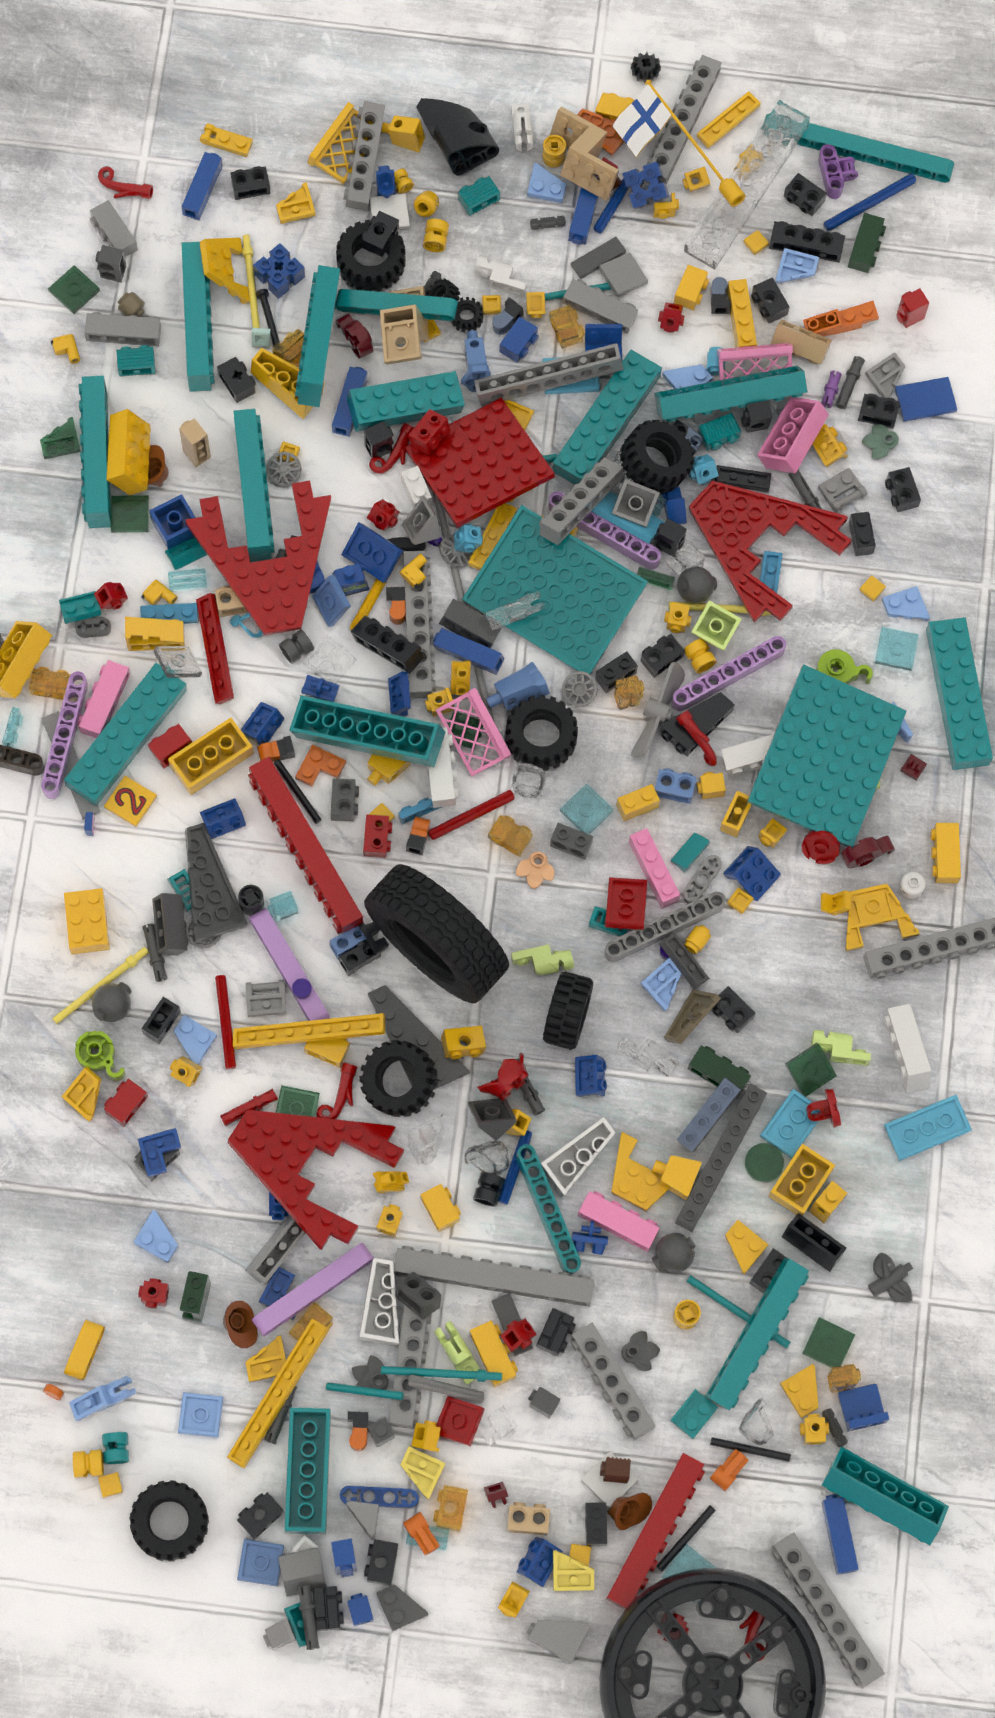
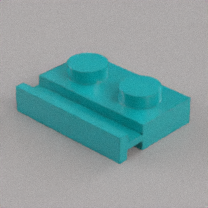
(79, 607)
(694, 1414)

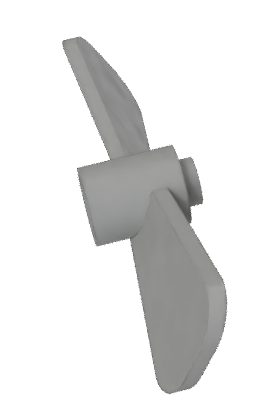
(659, 709)

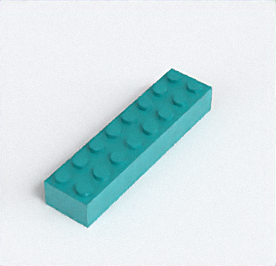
(197, 319)
(317, 336)
(730, 393)
(607, 417)
(94, 451)
(254, 485)
(959, 693)
(367, 731)
(125, 735)

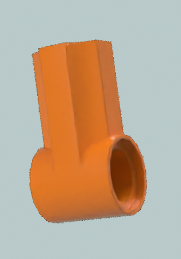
(726, 1473)
(419, 1530)

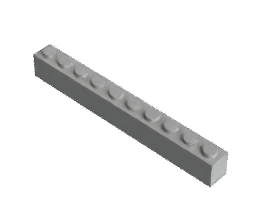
(494, 1277)

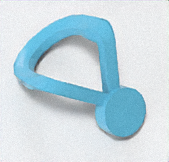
(236, 620)

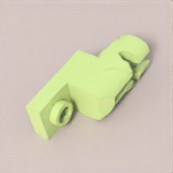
(543, 960)
(840, 1048)
(457, 1350)

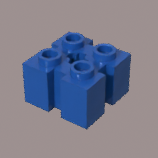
(656, 190)
(279, 271)

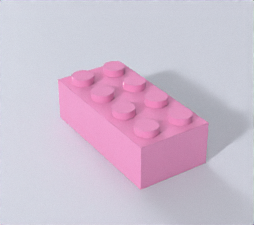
(792, 435)

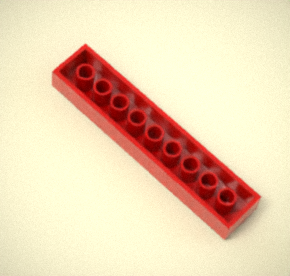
(305, 846)

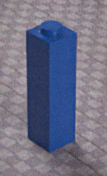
(202, 185)
(583, 217)
(342, 421)
(468, 650)
(839, 1534)

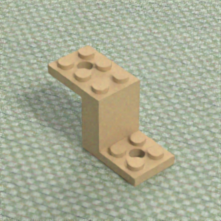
(583, 154)
(403, 326)

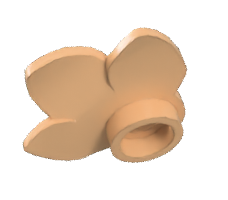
(535, 872)

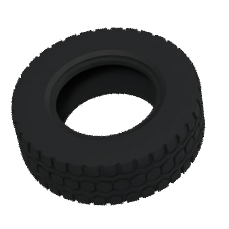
(436, 933)

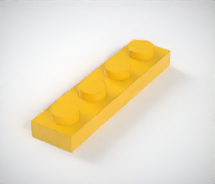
(728, 119)
(497, 525)

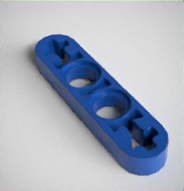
(379, 1494)

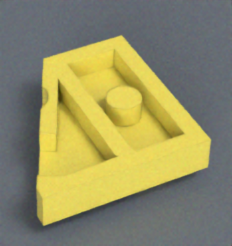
(422, 1470)
(571, 1574)

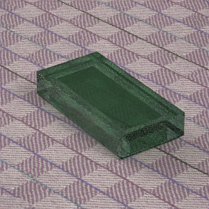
(656, 578)

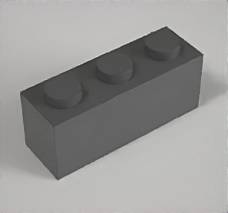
(468, 624)
(169, 924)

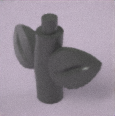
(891, 1279)

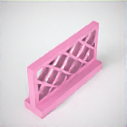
(753, 352)
(488, 724)

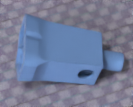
(475, 360)
(517, 687)

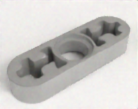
(705, 865)

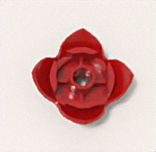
(510, 1076)

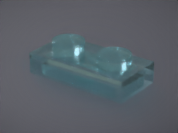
(15, 720)

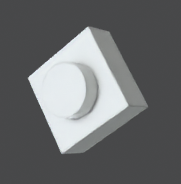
(304, 1543)

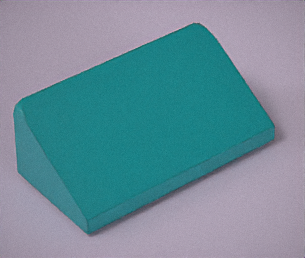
(185, 553)
(690, 851)
(296, 1622)

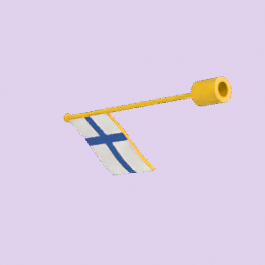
(646, 118)

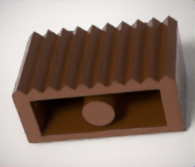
(615, 1470)

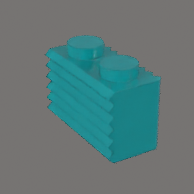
(478, 195)
(136, 361)
(719, 432)

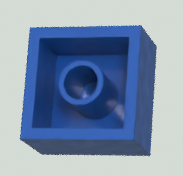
(171, 521)

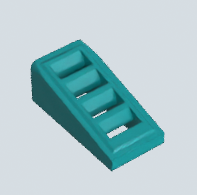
(183, 873)
(600, 926)

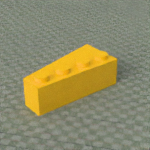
(279, 378)

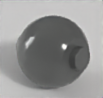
(696, 584)
(111, 1002)
(674, 1253)

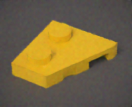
(296, 206)
(84, 1093)
(745, 1245)
(266, 1362)
(802, 1391)

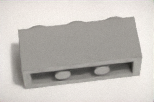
(112, 228)

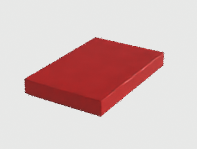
(626, 903)

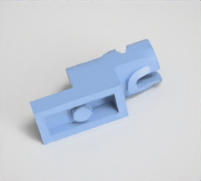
(101, 1398)

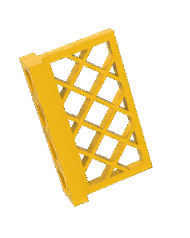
(329, 139)

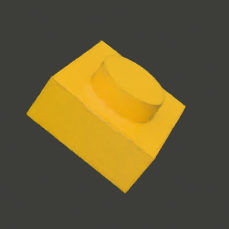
(666, 209)
(535, 304)
(772, 833)
(836, 903)
(513, 1600)

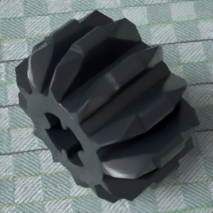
(645, 67)

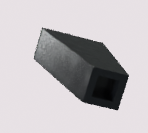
(706, 716)

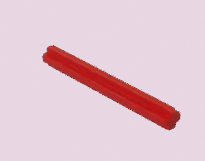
(471, 814)
(225, 1021)

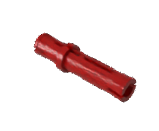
(256, 1103)

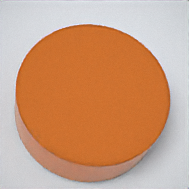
(53, 1391)

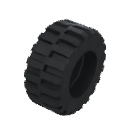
(364, 276)
(666, 440)
(541, 709)
(568, 1010)
(376, 1067)
(189, 1540)

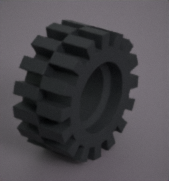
(445, 288)
(472, 323)

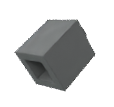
(543, 1402)
(381, 1432)

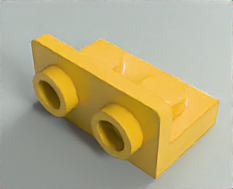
(828, 445)

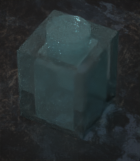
(283, 906)

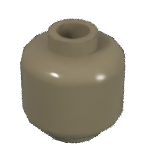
(131, 304)

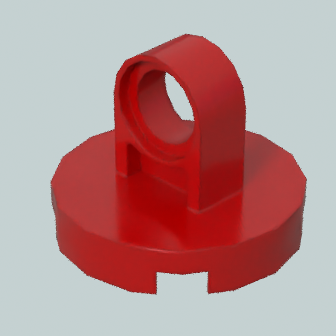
(821, 847)
(827, 1108)

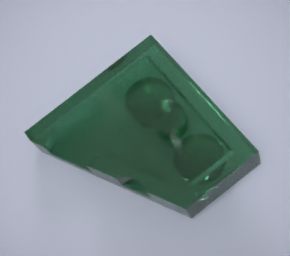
(61, 441)

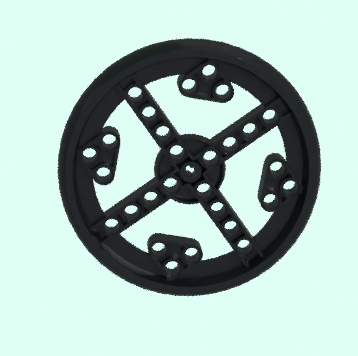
(704, 1585)

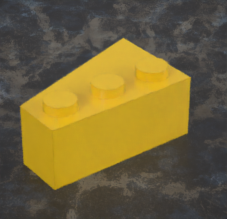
(149, 633)

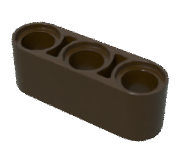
(24, 765)

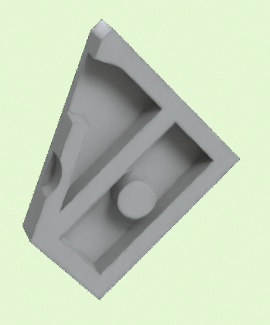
(886, 374)

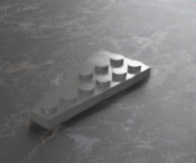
(211, 894)
(405, 1026)

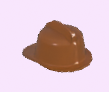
(157, 468)
(240, 1325)
(630, 1510)

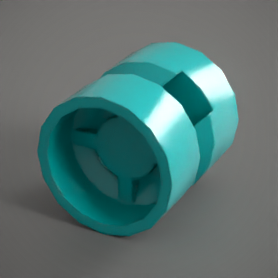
(115, 1455)

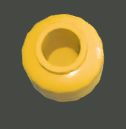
(426, 203)

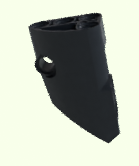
(458, 133)

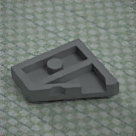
(399, 1607)

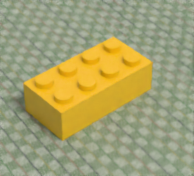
(128, 452)
(20, 655)
(210, 756)

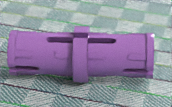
(831, 389)

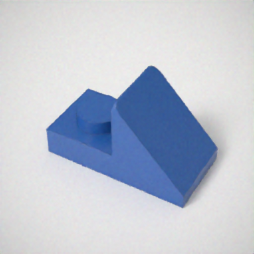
(675, 506)

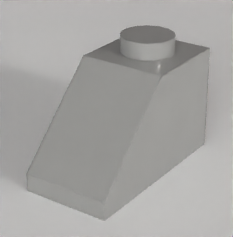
(279, 1634)

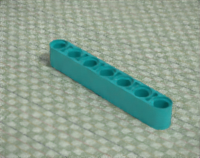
(372, 302)
(548, 1199)

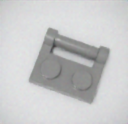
(839, 485)
(266, 1004)

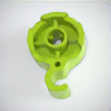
(847, 670)
(101, 1060)

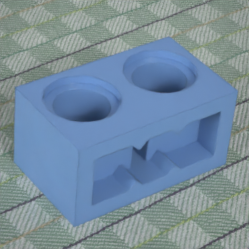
(674, 791)

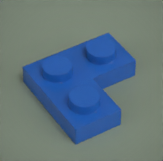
(154, 1146)
(277, 1287)

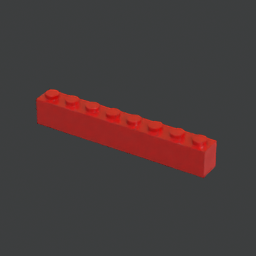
(656, 1530)

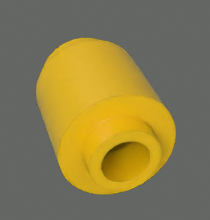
(697, 939)

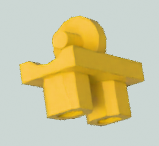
(460, 677)
(390, 1181)

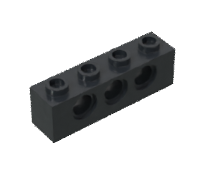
(816, 236)
(387, 644)

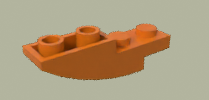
(842, 321)

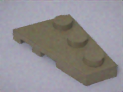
(690, 1015)

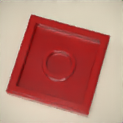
(459, 1420)

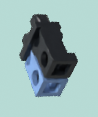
(358, 947)

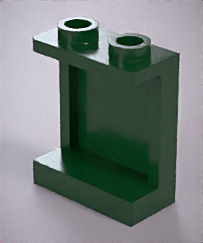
(195, 1296)

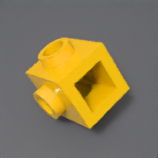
(677, 618)
(814, 1437)

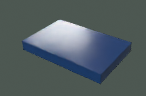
(926, 399)
(372, 552)

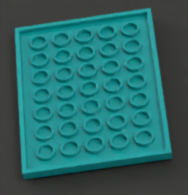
(581, 588)
(826, 755)

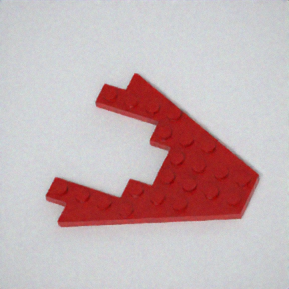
(735, 520)
(271, 589)
(280, 1146)

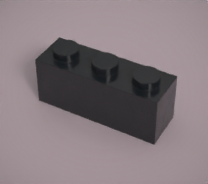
(814, 1242)

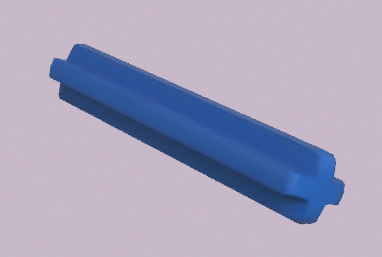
(611, 207)
(513, 1170)

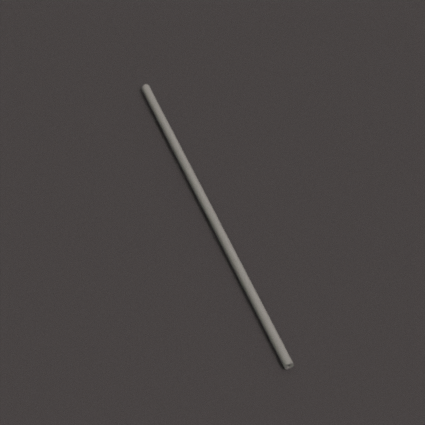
(460, 593)

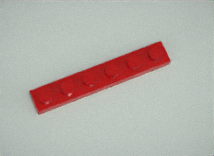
(215, 648)

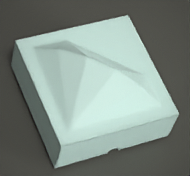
(261, 337)

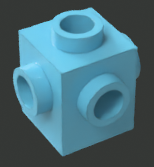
(703, 469)
(468, 538)

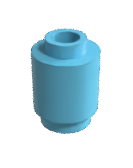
(712, 361)

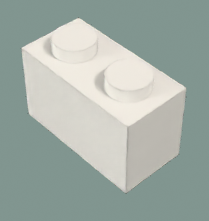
(415, 485)

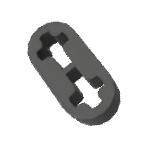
(93, 627)

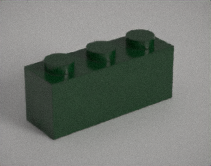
(867, 243)
(715, 1069)

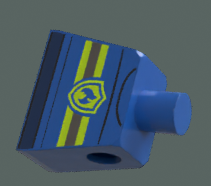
(351, 579)

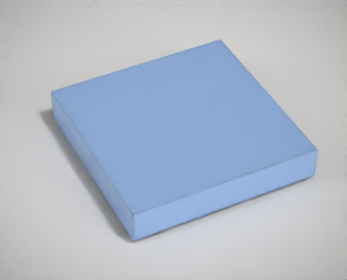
(200, 1415)

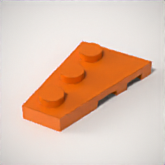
(612, 140)

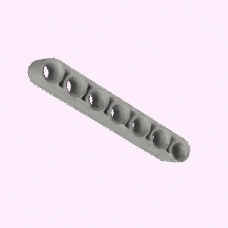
(670, 919)

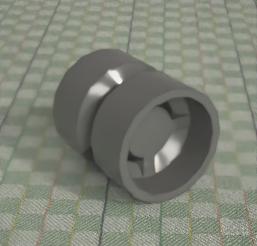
(296, 646)

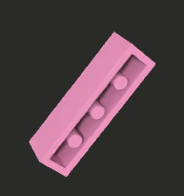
(104, 698)
(654, 868)
(619, 1221)

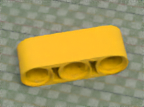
(84, 1350)

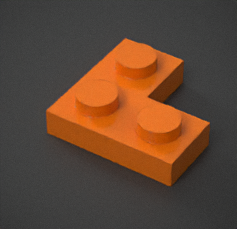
(317, 761)

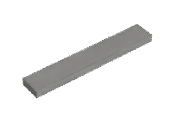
(50, 723)

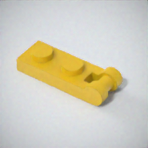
(226, 140)

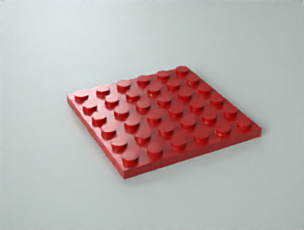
(482, 463)

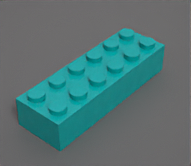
(405, 400)
(307, 1471)
(885, 1496)

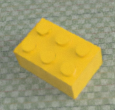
(86, 921)
(801, 1180)

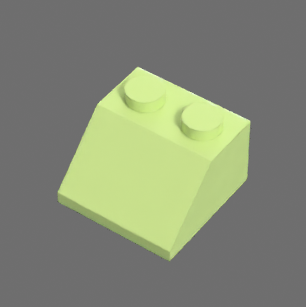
(716, 625)

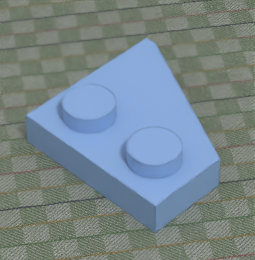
(545, 185)
(796, 266)
(687, 376)
(906, 604)
(662, 983)
(194, 1038)
(156, 1238)

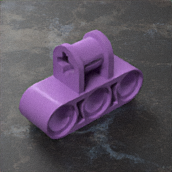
(842, 168)

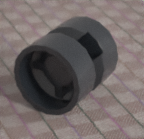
(251, 899)
(488, 1189)

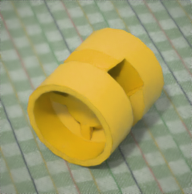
(554, 151)
(436, 234)
(701, 658)
(686, 1314)
(88, 1463)

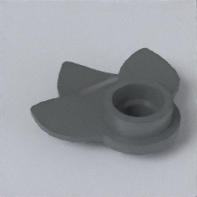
(643, 1351)
(369, 1374)

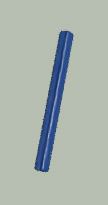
(869, 202)

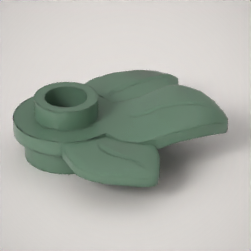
(878, 442)

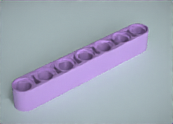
(614, 532)
(735, 667)
(60, 743)
(286, 962)
(312, 1289)

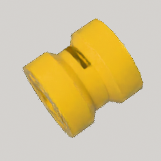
(402, 182)

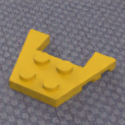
(218, 265)
(874, 907)
(634, 1181)

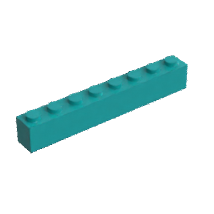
(757, 1334)

